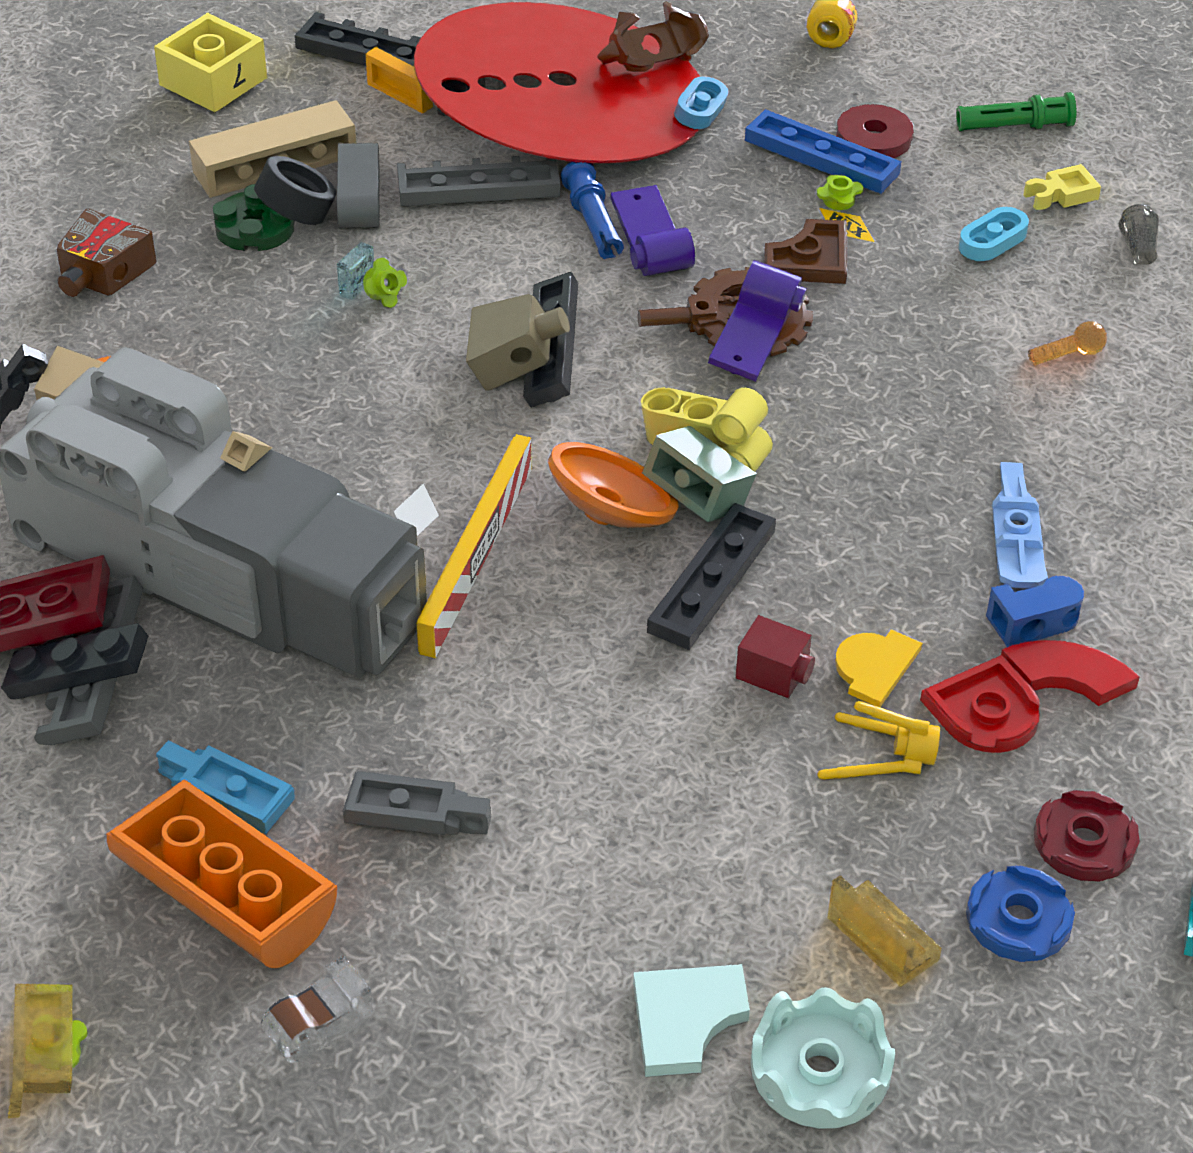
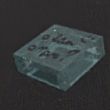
(353, 268)

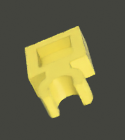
(1066, 185)

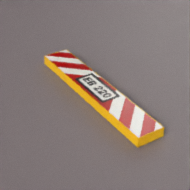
(473, 547)

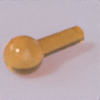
(1087, 338)

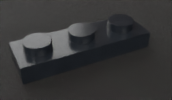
(75, 661)

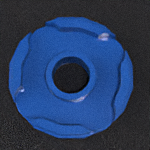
(1013, 937)

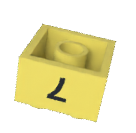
(211, 62)

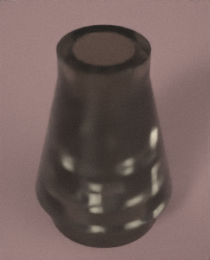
(1140, 231)

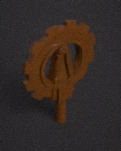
(713, 306)

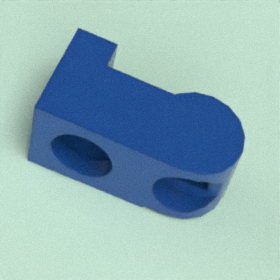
(1035, 611)

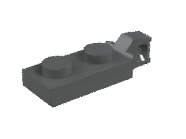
(414, 805)

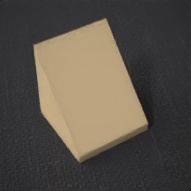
(243, 450)

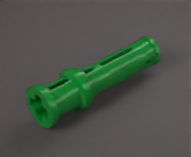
(1035, 112)

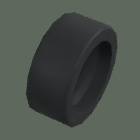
(295, 190)

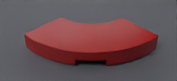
(1071, 668)

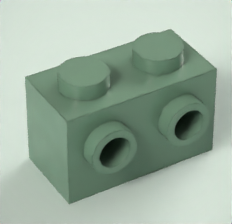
(698, 473)

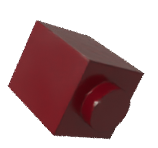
(774, 657)

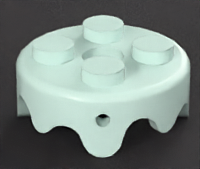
(826, 1027)

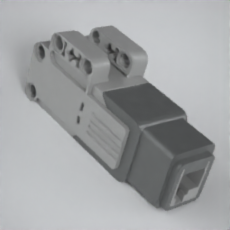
(266, 552)

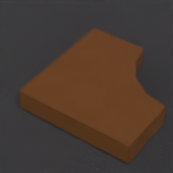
(814, 253)

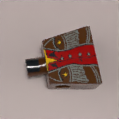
(103, 254)

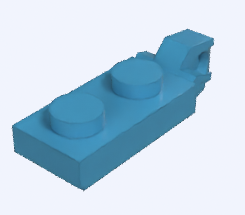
(231, 782)

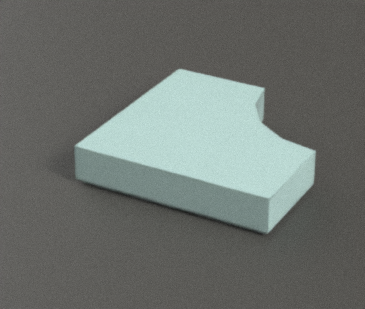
(684, 1011)

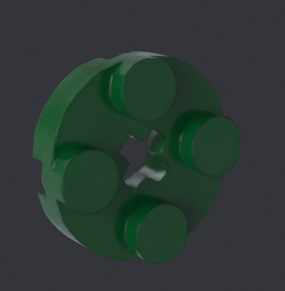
(238, 224)

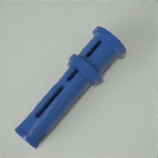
(588, 198)

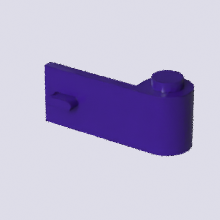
(651, 233)
(757, 319)

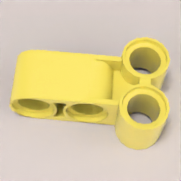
(727, 423)

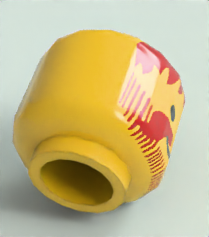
(831, 22)

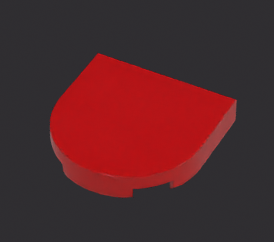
(986, 707)

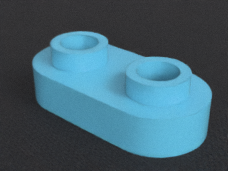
(993, 234)

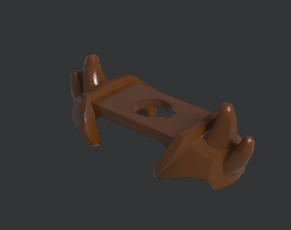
(677, 37)

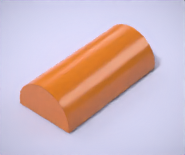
(227, 873)

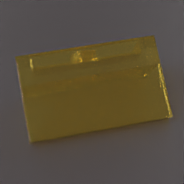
(881, 930)
(39, 1042)

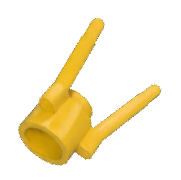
(913, 740)

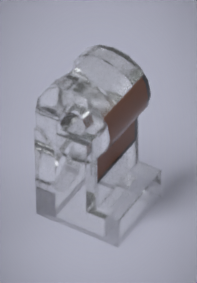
(319, 1012)

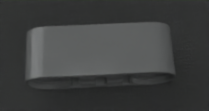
(358, 185)

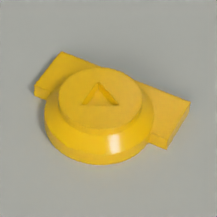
(875, 663)

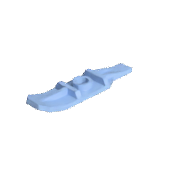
(1017, 546)

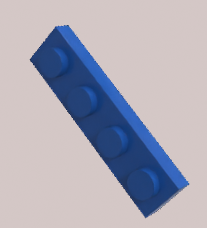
(822, 151)

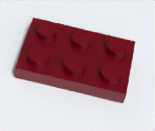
(53, 603)

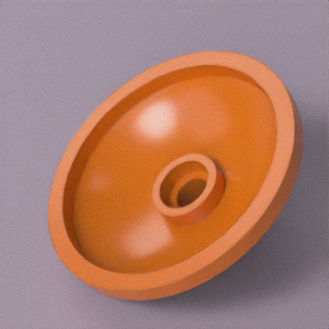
(610, 487)

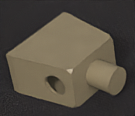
(511, 338)

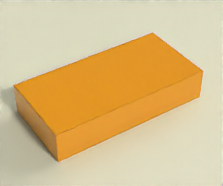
(395, 79)

